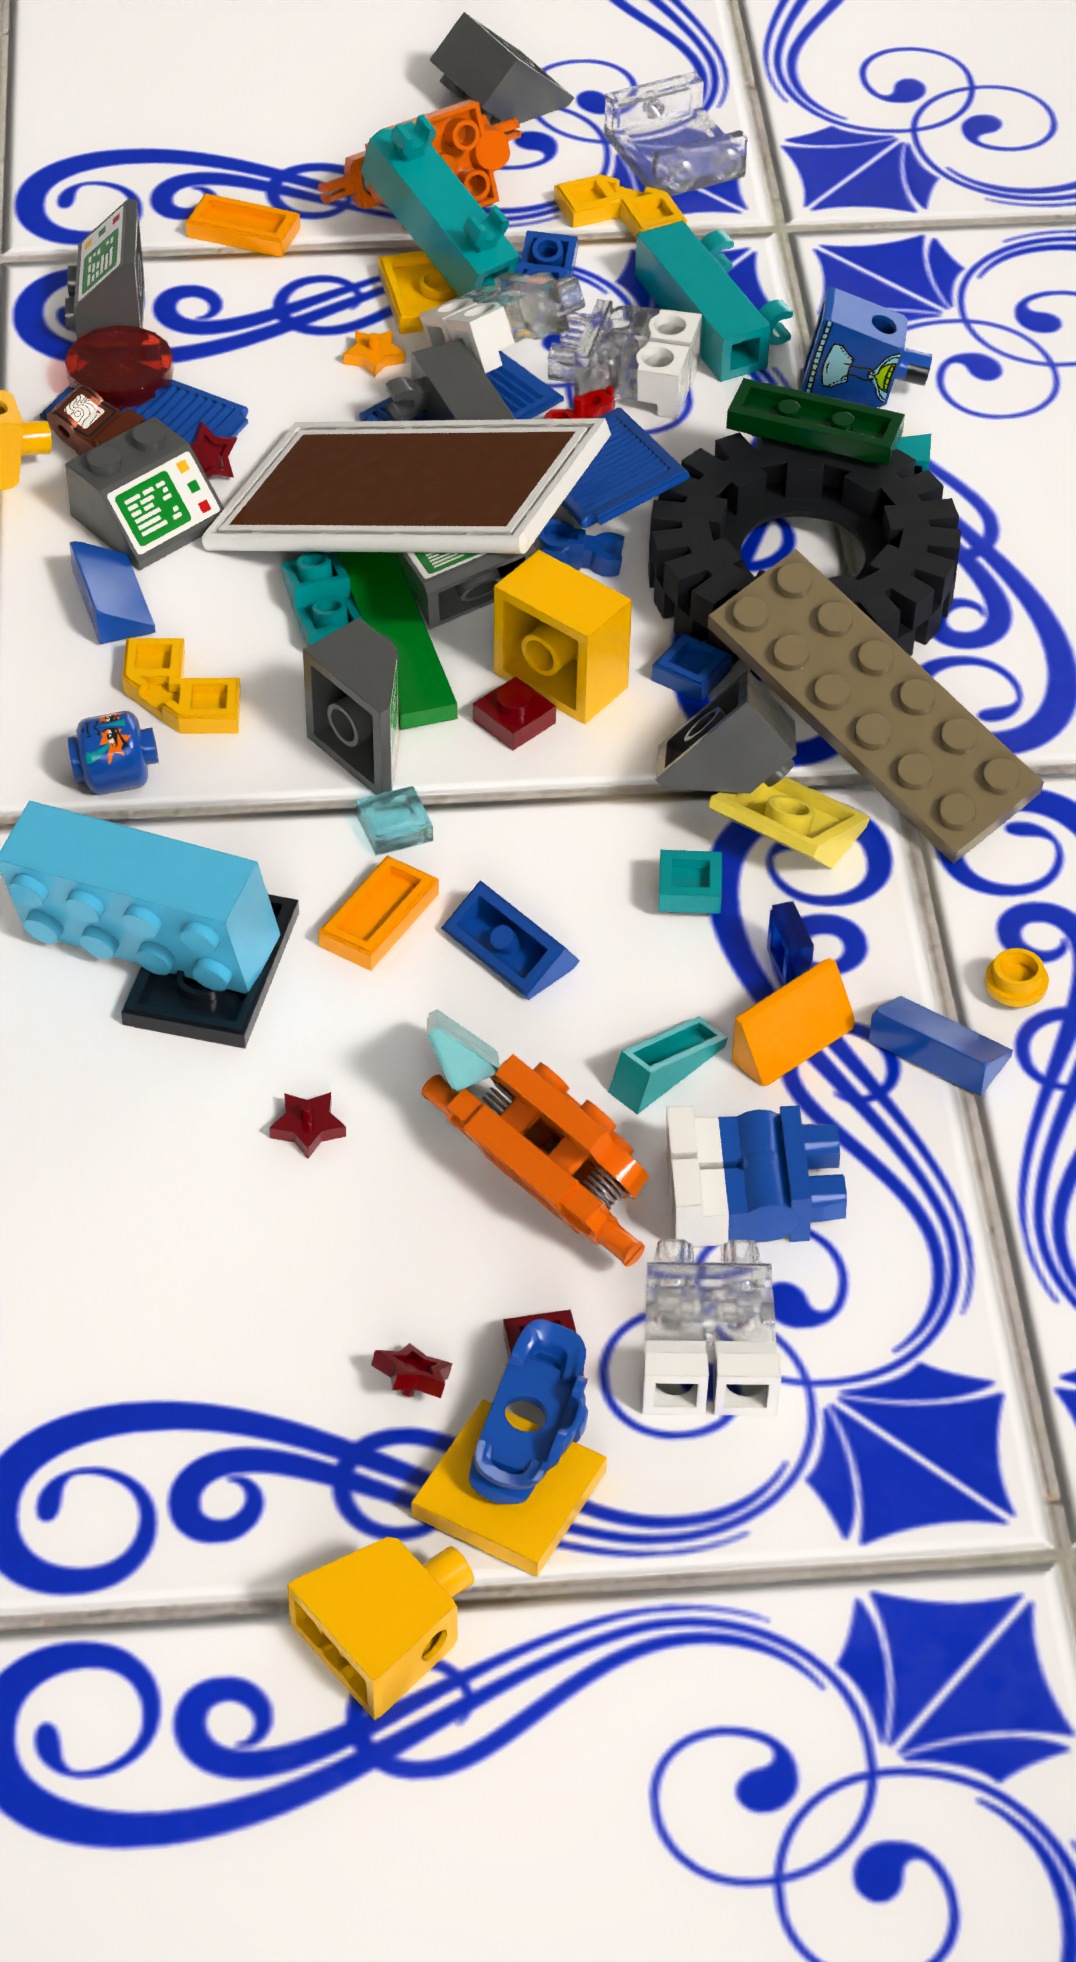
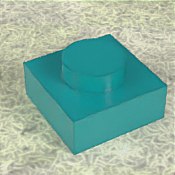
(690, 881)

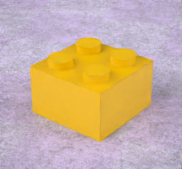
(562, 635)

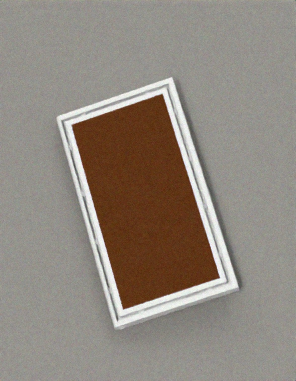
(409, 486)

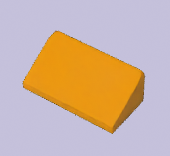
(792, 1024)

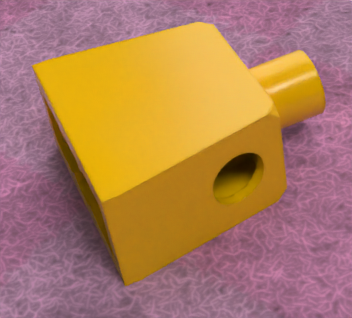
(380, 1617)

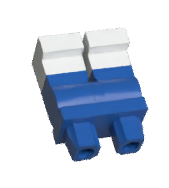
(751, 1175)

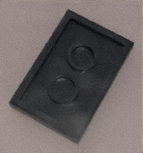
(190, 1010)

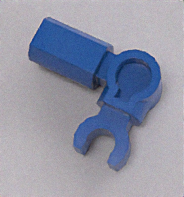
(578, 550)

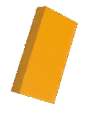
(243, 225)
(378, 913)

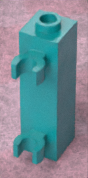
(437, 207)
(694, 279)

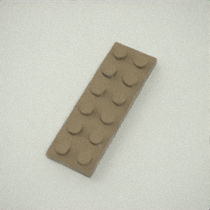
(875, 705)

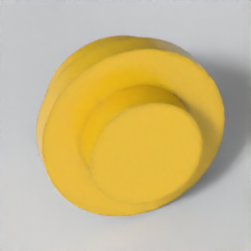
(1017, 978)

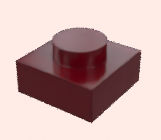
(514, 713)

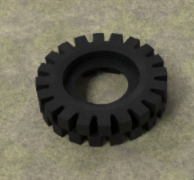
(895, 515)

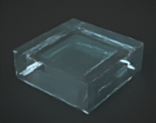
(394, 820)

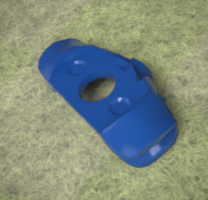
(548, 1373)

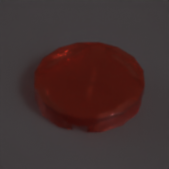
(120, 364)

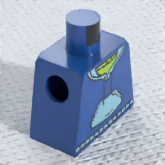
(860, 352)

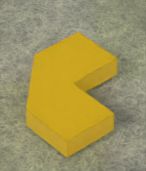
(602, 199)
(188, 705)

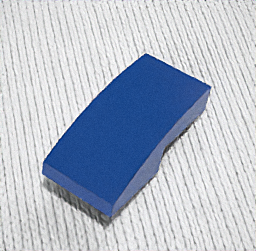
(548, 254)

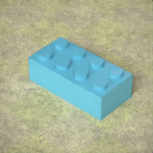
(139, 897)

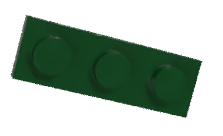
(815, 421)

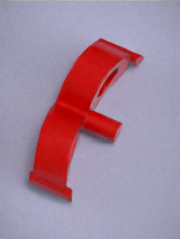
(587, 405)

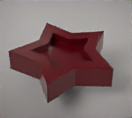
(212, 451)
(307, 1123)
(413, 1370)

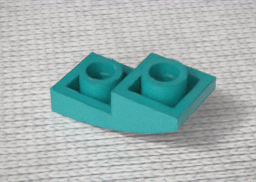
(319, 594)

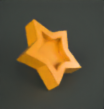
(374, 352)

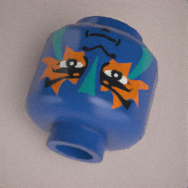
(112, 752)

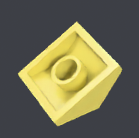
(795, 818)

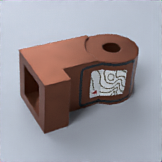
(88, 421)

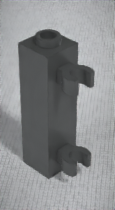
(445, 386)

